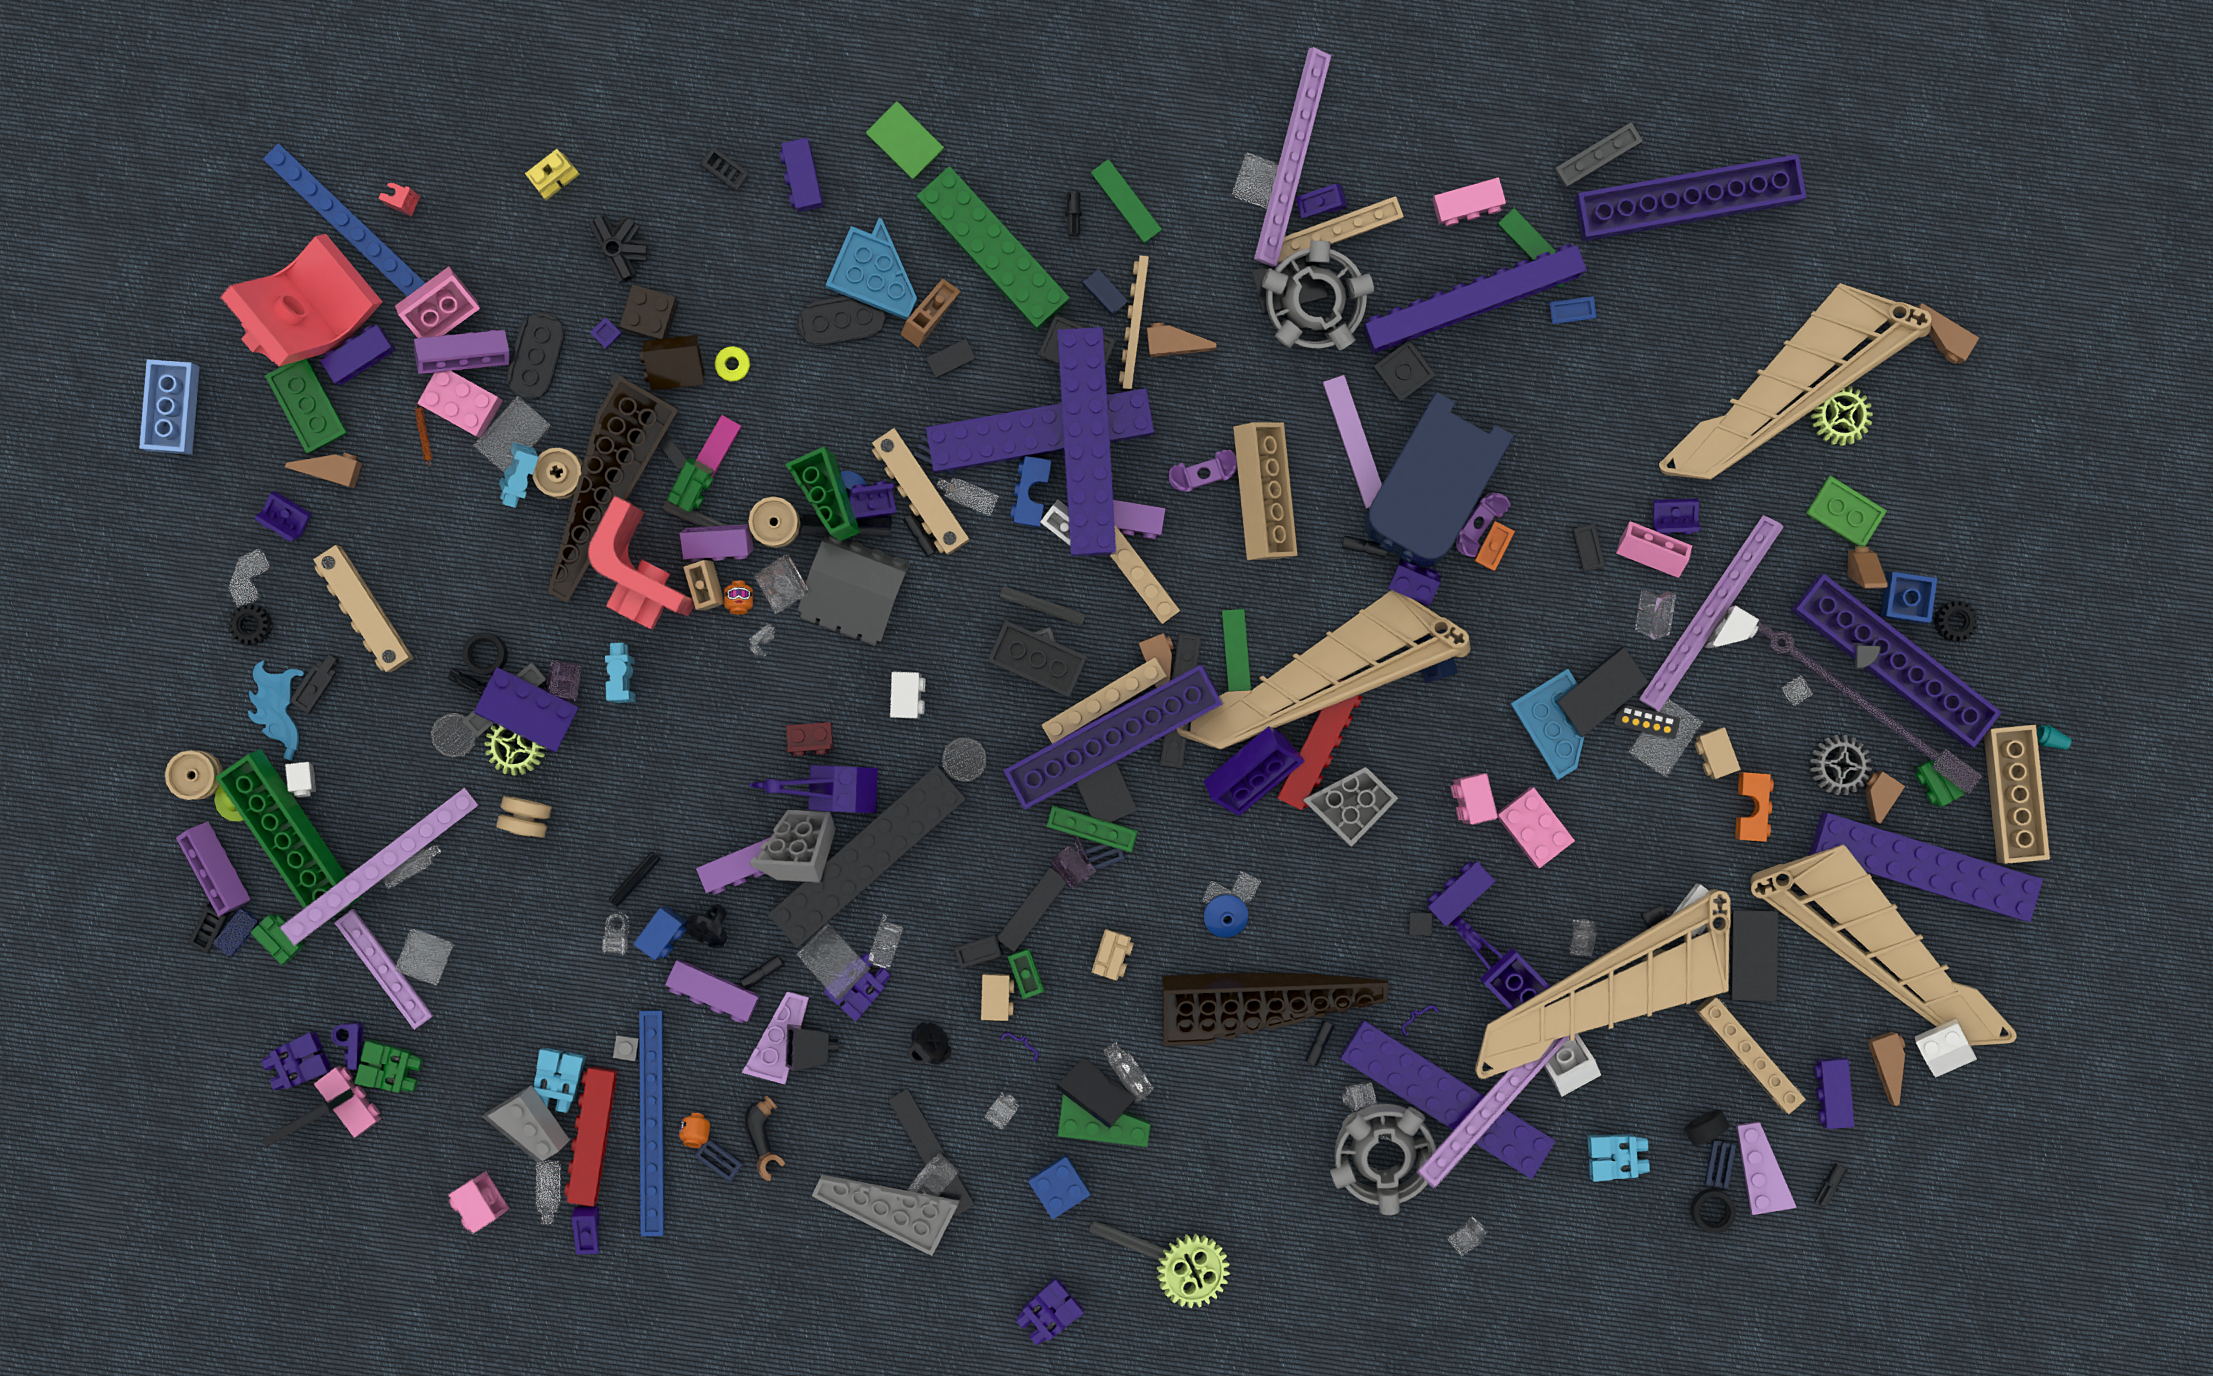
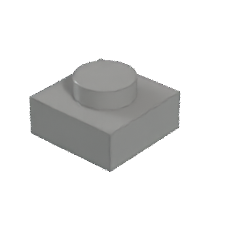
(626, 1048)

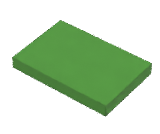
(905, 140)
(1846, 512)

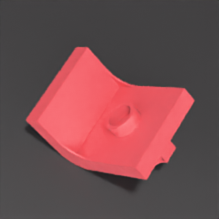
(304, 306)
(639, 591)

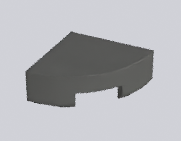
(1865, 655)

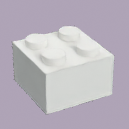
(906, 695)

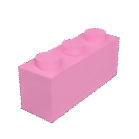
(1469, 202)
(1654, 549)
(355, 1113)

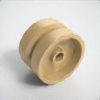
(548, 466)
(766, 512)
(181, 770)
(522, 820)

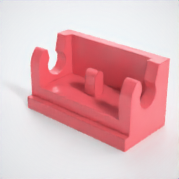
(403, 200)

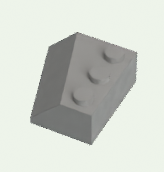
(1352, 804)
(797, 847)
(528, 1124)

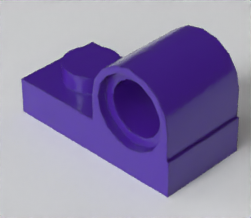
(1322, 200)
(354, 1042)
(585, 1229)

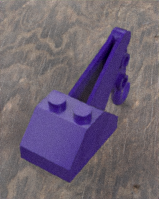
(832, 788)
(1511, 977)

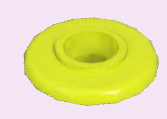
(722, 358)

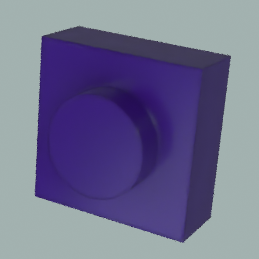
(606, 333)

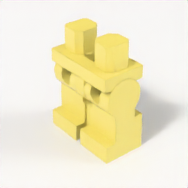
(549, 171)

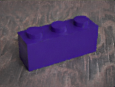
(801, 175)
(357, 354)
(1459, 892)
(1834, 1093)

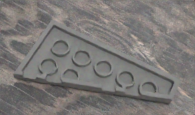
(900, 1213)

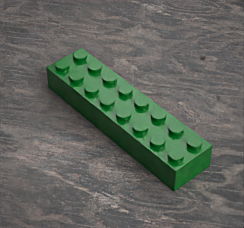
(993, 248)
(281, 828)

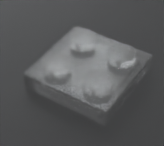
(1255, 180)
(781, 584)
(424, 956)

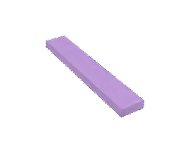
(1353, 438)
(383, 969)

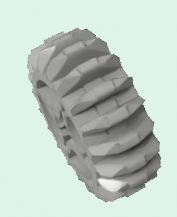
(1821, 763)

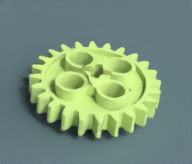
(1175, 1280)

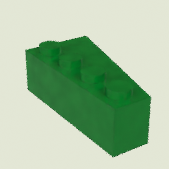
(824, 488)
(1080, 1124)

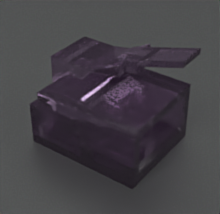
(563, 680)
(1073, 866)

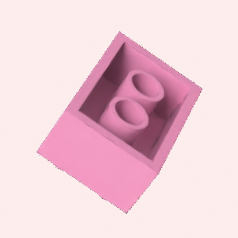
(437, 305)
(460, 402)
(1473, 799)
(1534, 827)
(478, 1202)

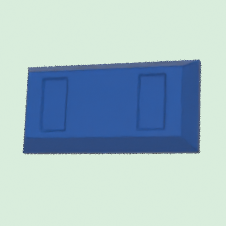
(1572, 310)

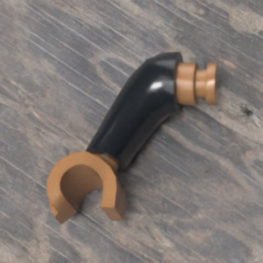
(755, 1124)

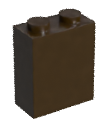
(672, 362)

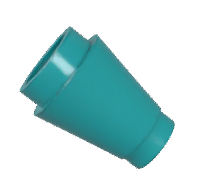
(2051, 737)

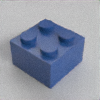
(1908, 598)
(661, 933)
(1059, 1186)

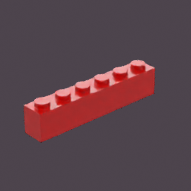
(1317, 750)
(592, 1136)

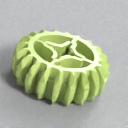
(1847, 421)
(511, 755)

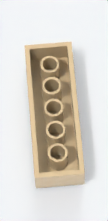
(1265, 491)
(2016, 794)

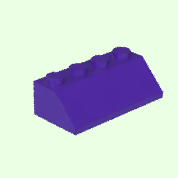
(526, 710)
(1253, 771)

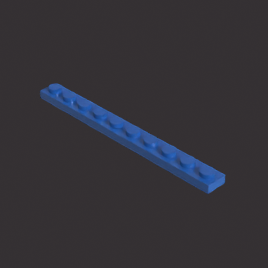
(343, 220)
(651, 1123)

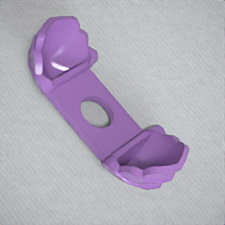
(1221, 468)
(1488, 507)

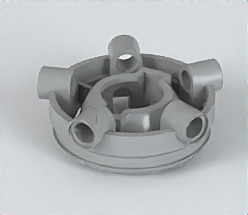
(1358, 287)
(1365, 1135)

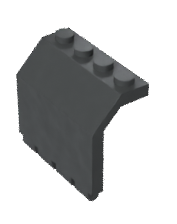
(852, 589)

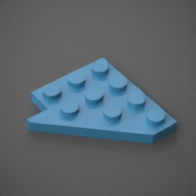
(872, 272)
(1548, 725)

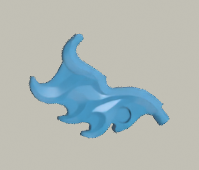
(272, 706)

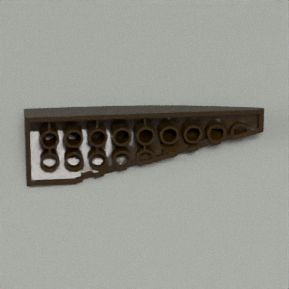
(617, 454)
(1230, 1004)

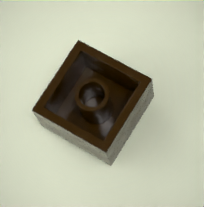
(648, 313)

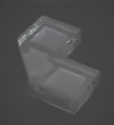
(241, 583)
(1243, 888)

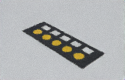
(1647, 721)

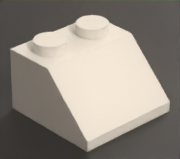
(1733, 627)
(1945, 1048)
(1571, 1066)

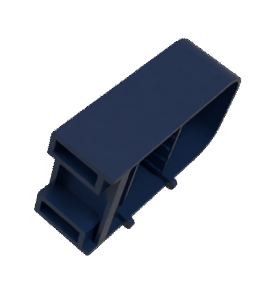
(1434, 484)

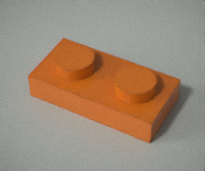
(1494, 546)

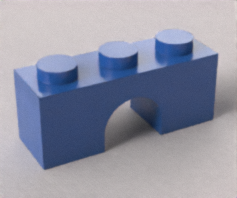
(1033, 472)

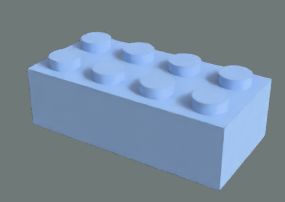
(169, 407)

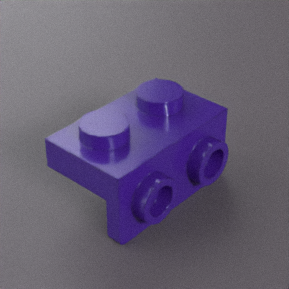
(872, 500)
(1676, 516)
(283, 517)
(1415, 582)

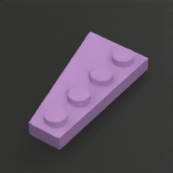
(769, 1056)
(1762, 1174)

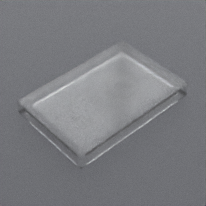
(516, 424)
(1663, 752)
(833, 961)

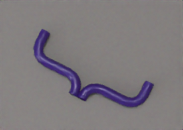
(1417, 1013)
(1025, 1042)

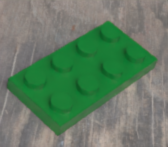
(306, 405)

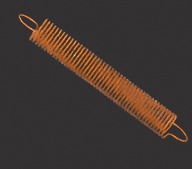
(423, 436)

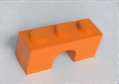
(1756, 825)

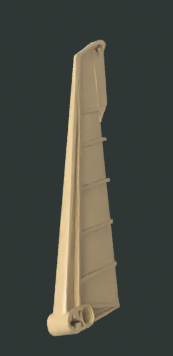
(1822, 342)
(1367, 637)
(1859, 906)
(1667, 980)

